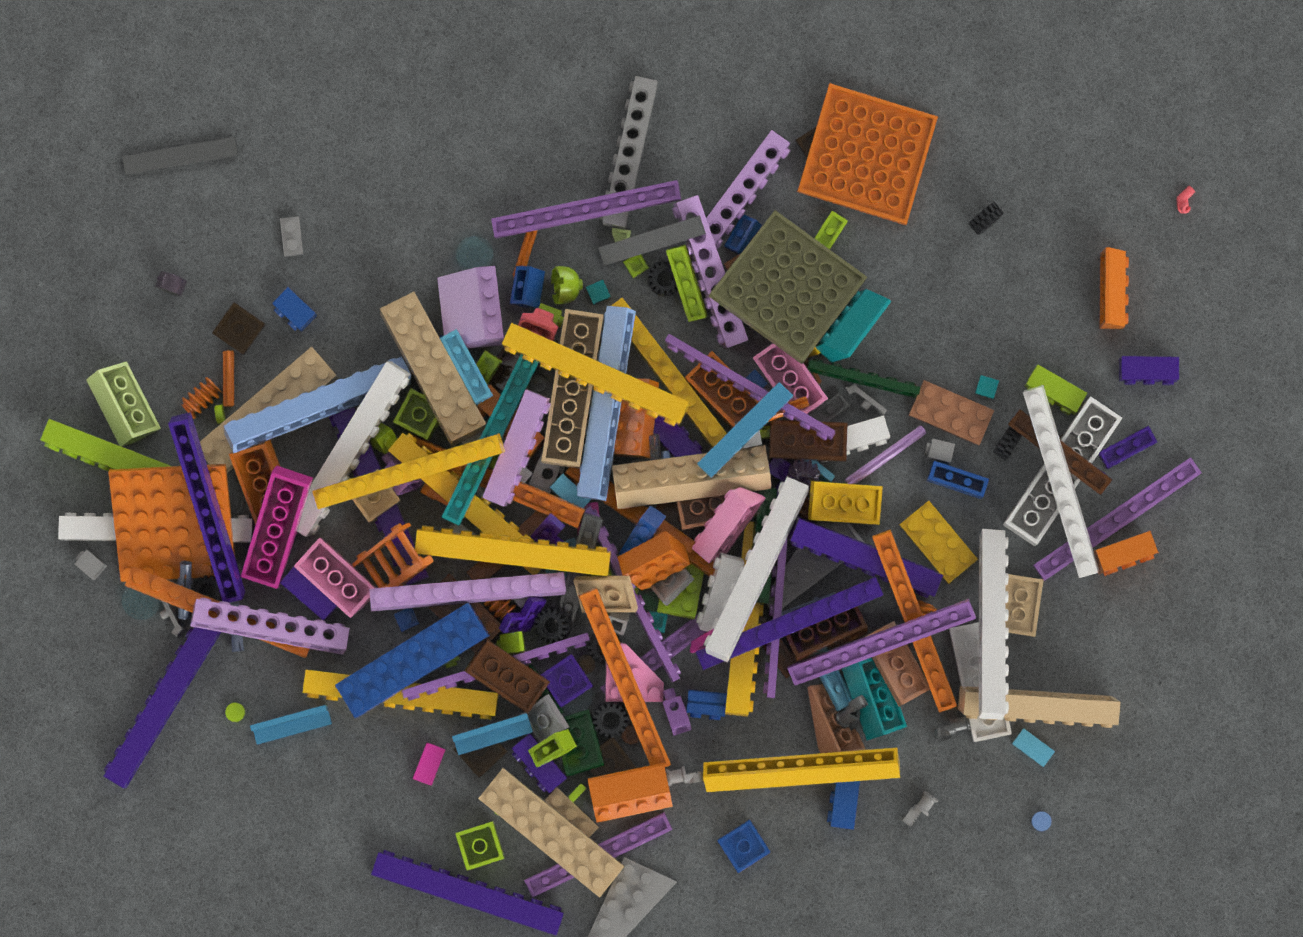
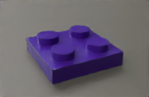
(567, 680)

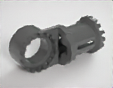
(852, 712)
(955, 725)

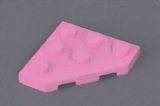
(648, 682)

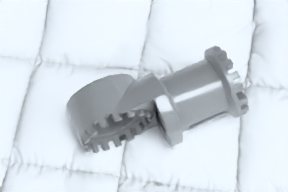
(680, 775)
(923, 806)

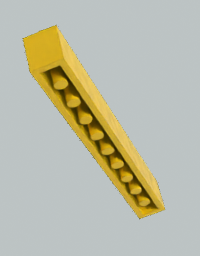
(596, 374)
(674, 380)
(408, 471)
(444, 484)
(513, 552)
(743, 666)
(447, 700)
(801, 769)

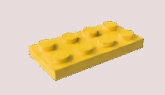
(845, 502)
(938, 542)

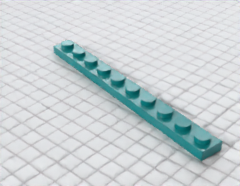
(496, 424)

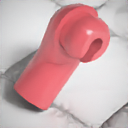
(1182, 200)

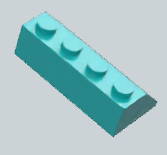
(852, 325)
(882, 712)

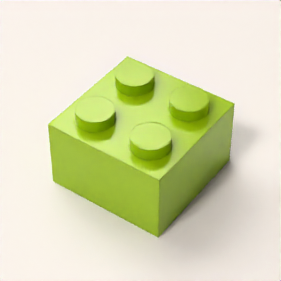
(416, 416)
(480, 845)

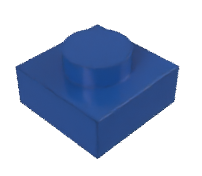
(406, 619)

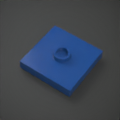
(743, 846)

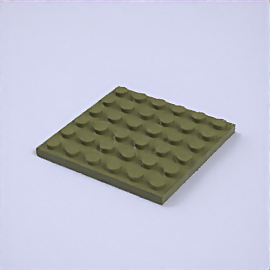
(788, 286)

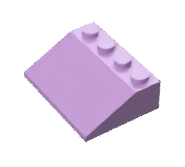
(472, 306)

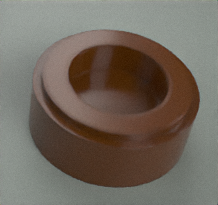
(629, 735)

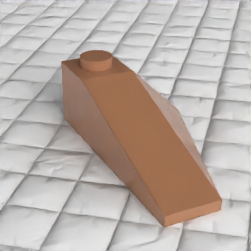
(828, 733)

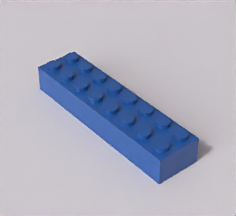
(412, 660)

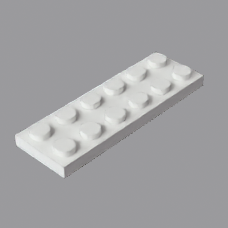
(966, 652)

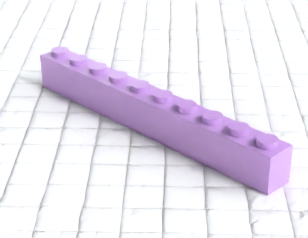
(467, 591)

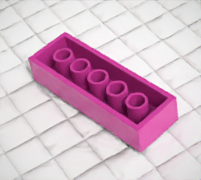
(276, 527)

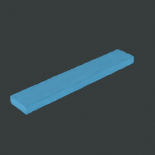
(744, 430)

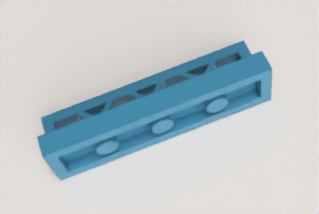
(291, 724)
(492, 734)

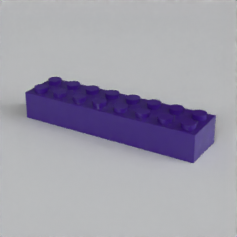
(858, 554)

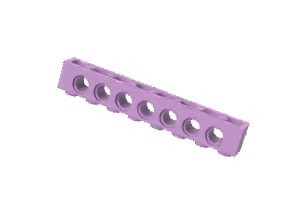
(772, 142)
(737, 334)
(279, 634)

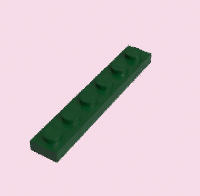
(855, 376)
(764, 510)

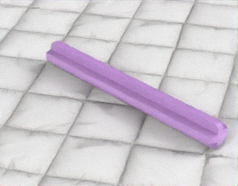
(886, 455)

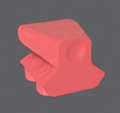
(539, 322)

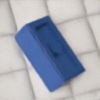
(742, 234)

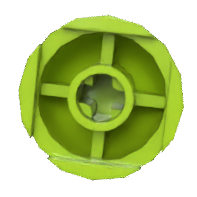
(565, 284)

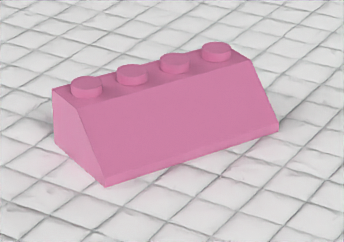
(794, 376)
(727, 523)
(335, 577)

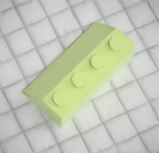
(123, 403)

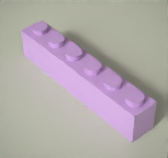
(516, 446)

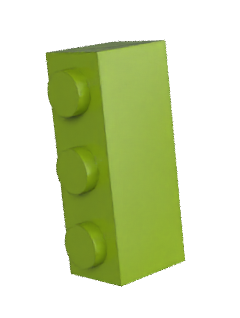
(1057, 390)

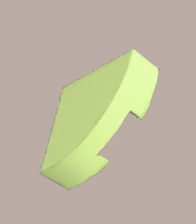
(620, 234)

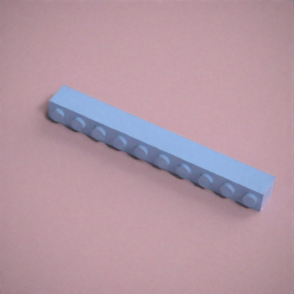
(303, 409)
(604, 410)

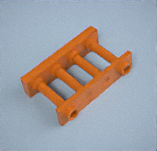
(407, 571)

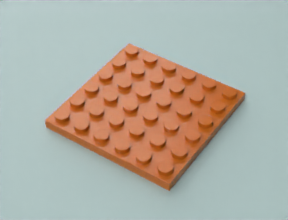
(867, 154)
(158, 520)

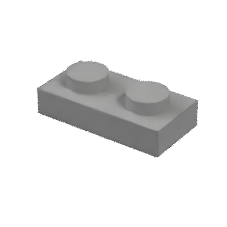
(291, 236)

